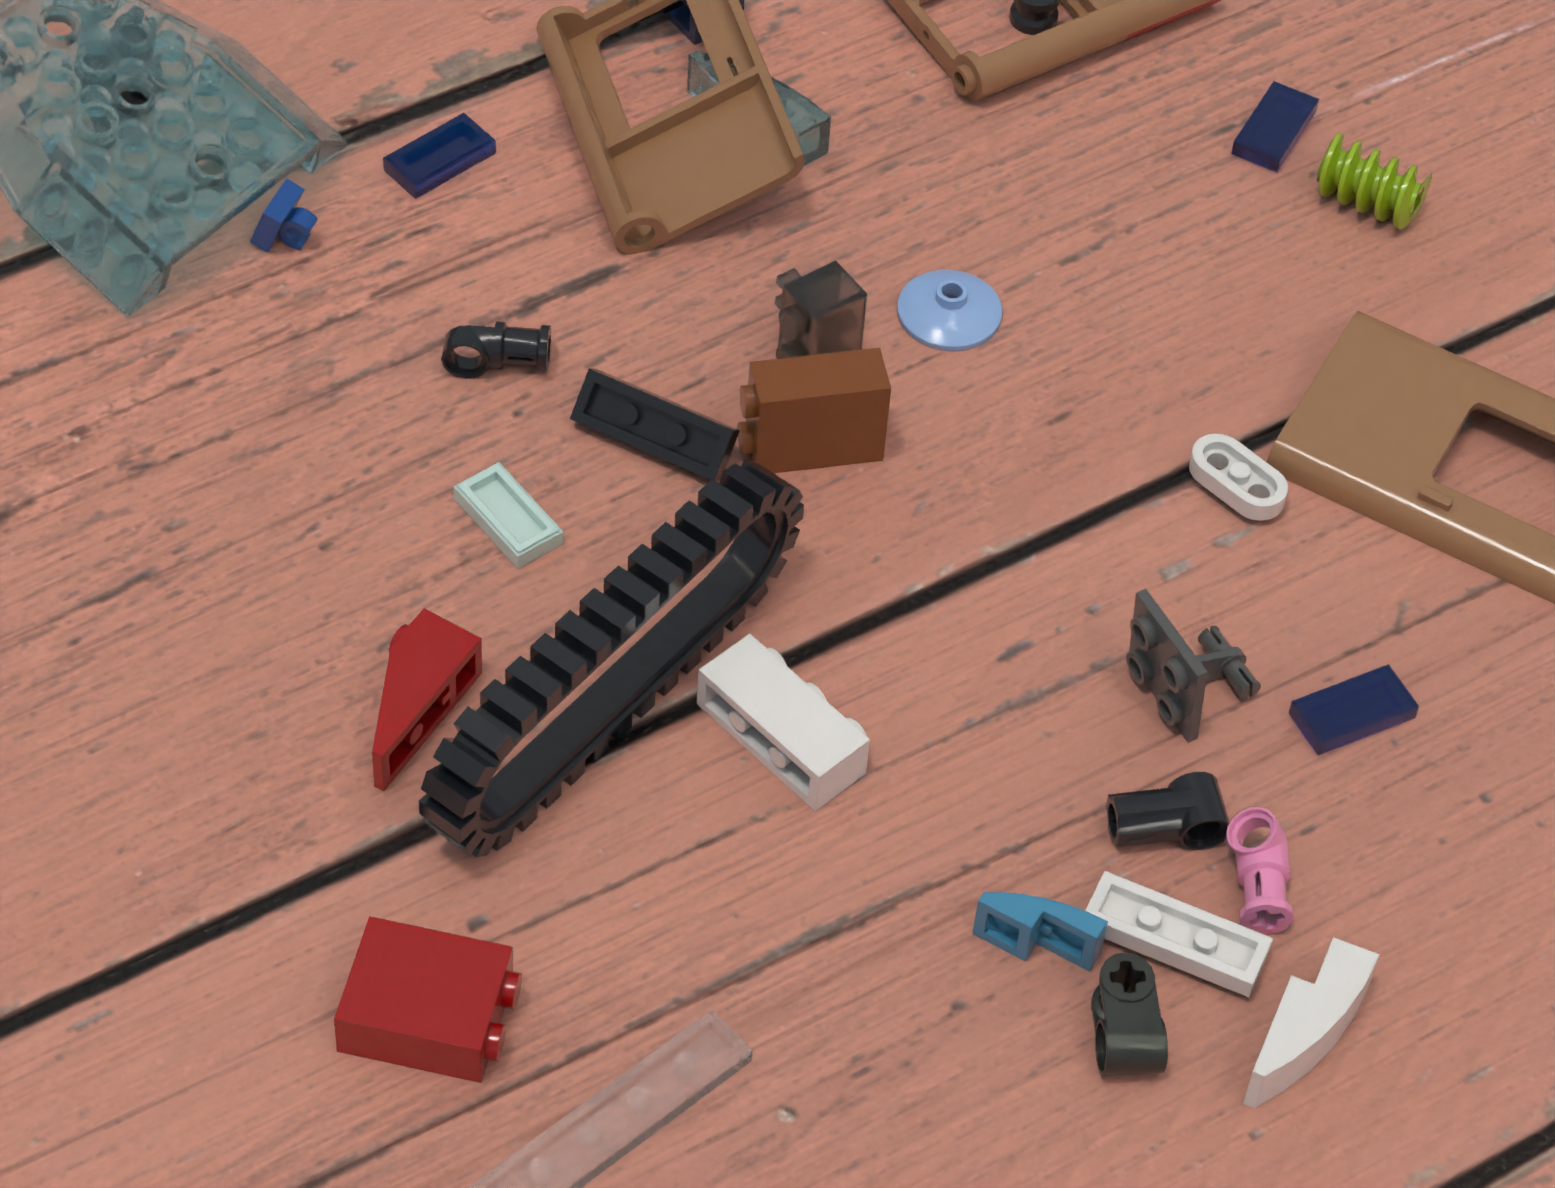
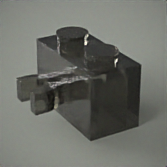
(819, 312)

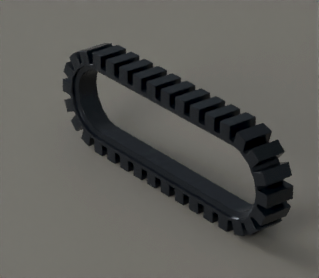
(482, 810)

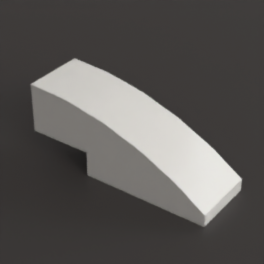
(1311, 1020)

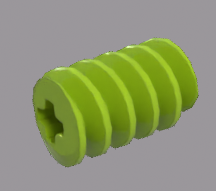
(1371, 183)

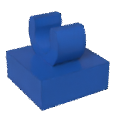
(284, 220)

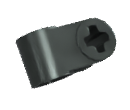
(1128, 1018)

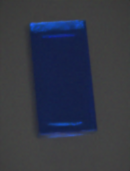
(1275, 126)
(439, 155)
(1353, 709)

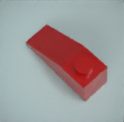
(425, 678)

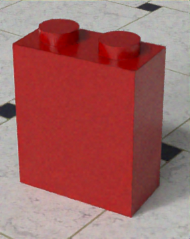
(427, 1000)

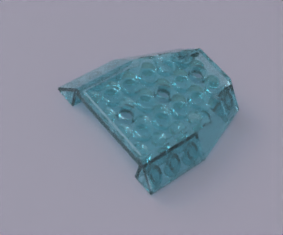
(121, 179)

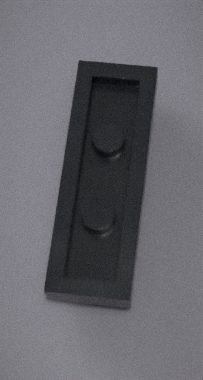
(654, 424)

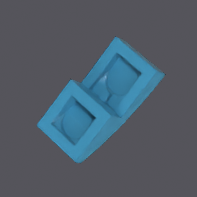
(1022, 921)

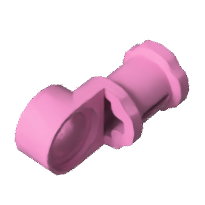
(1265, 892)

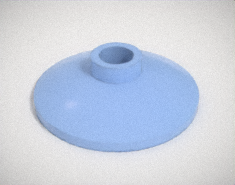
(949, 310)

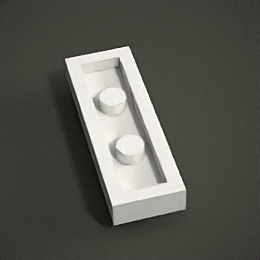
(1180, 934)

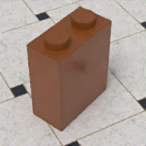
(815, 410)

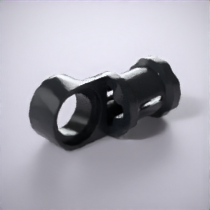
(496, 347)

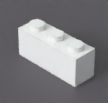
(783, 721)

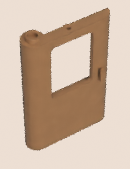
(1380, 429)

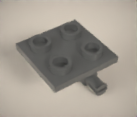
(1174, 672)

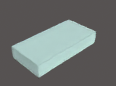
(508, 515)

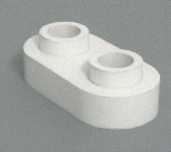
(1244, 478)

